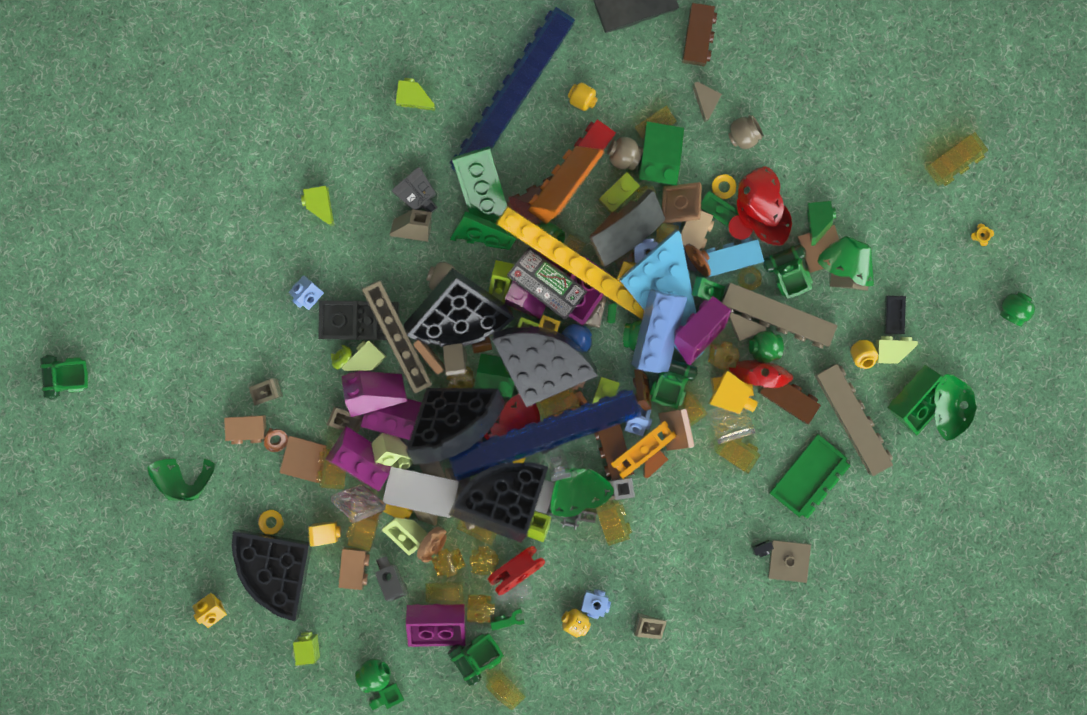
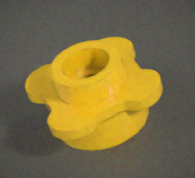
(988, 233)

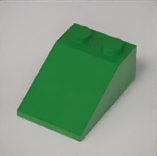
(661, 153)

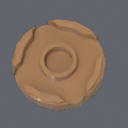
(431, 544)

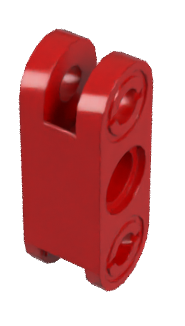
(516, 570)

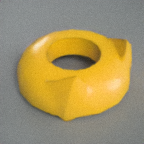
(715, 186)
(263, 518)

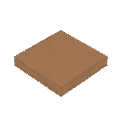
(682, 202)
(813, 252)
(430, 357)
(679, 423)
(301, 458)

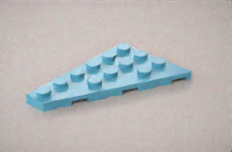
(663, 271)

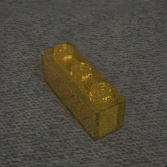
(957, 160)

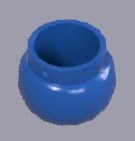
(580, 335)

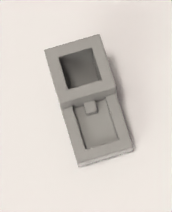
(622, 487)

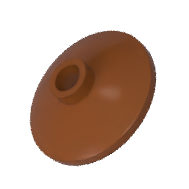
(698, 259)

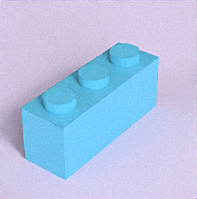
(734, 256)

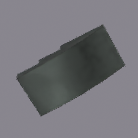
(626, 13)
(627, 228)
(349, 320)

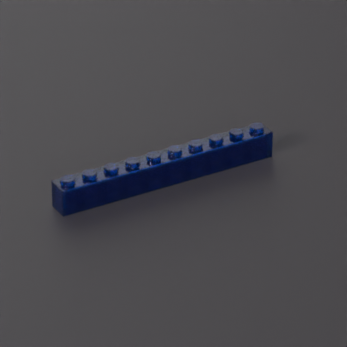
(519, 82)
(546, 434)

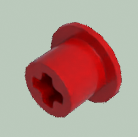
(738, 228)

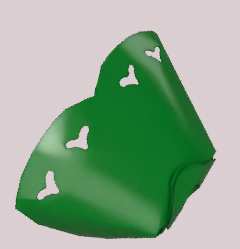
(853, 257)
(949, 407)
(172, 483)
(579, 492)

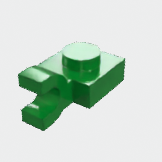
(501, 621)
(389, 696)

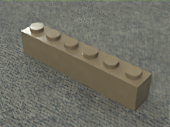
(779, 315)
(396, 336)
(853, 419)

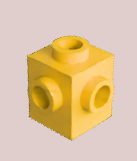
(209, 610)

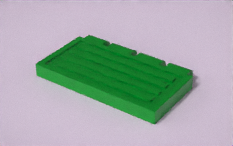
(809, 475)

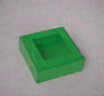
(611, 315)

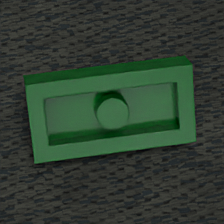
(718, 208)
(706, 289)

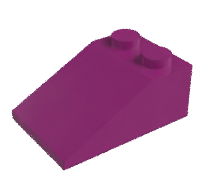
(372, 391)

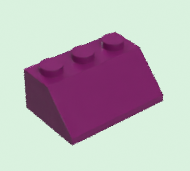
(523, 300)
(588, 302)
(701, 329)
(393, 420)
(356, 457)
(435, 625)

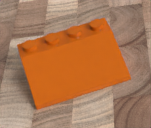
(564, 182)

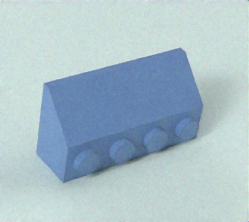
(657, 331)

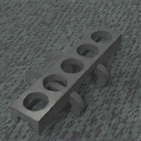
(575, 517)

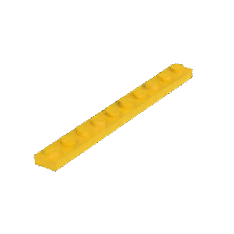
(569, 260)

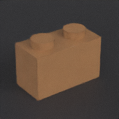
(245, 428)
(353, 568)

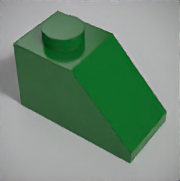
(820, 219)

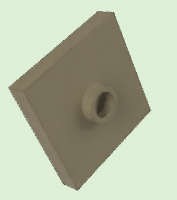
(789, 561)

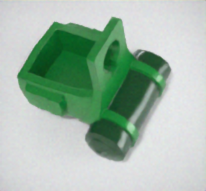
(789, 270)
(62, 376)
(670, 385)
(476, 657)

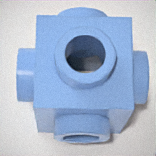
(640, 249)
(305, 293)
(639, 424)
(590, 598)

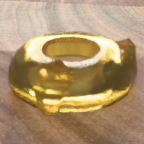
(758, 278)

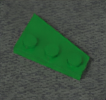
(480, 230)

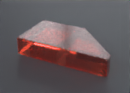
(521, 208)

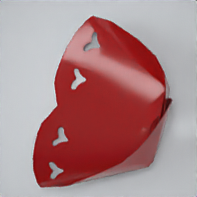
(762, 196)
(779, 233)
(755, 377)
(514, 417)

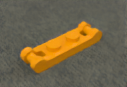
(643, 449)

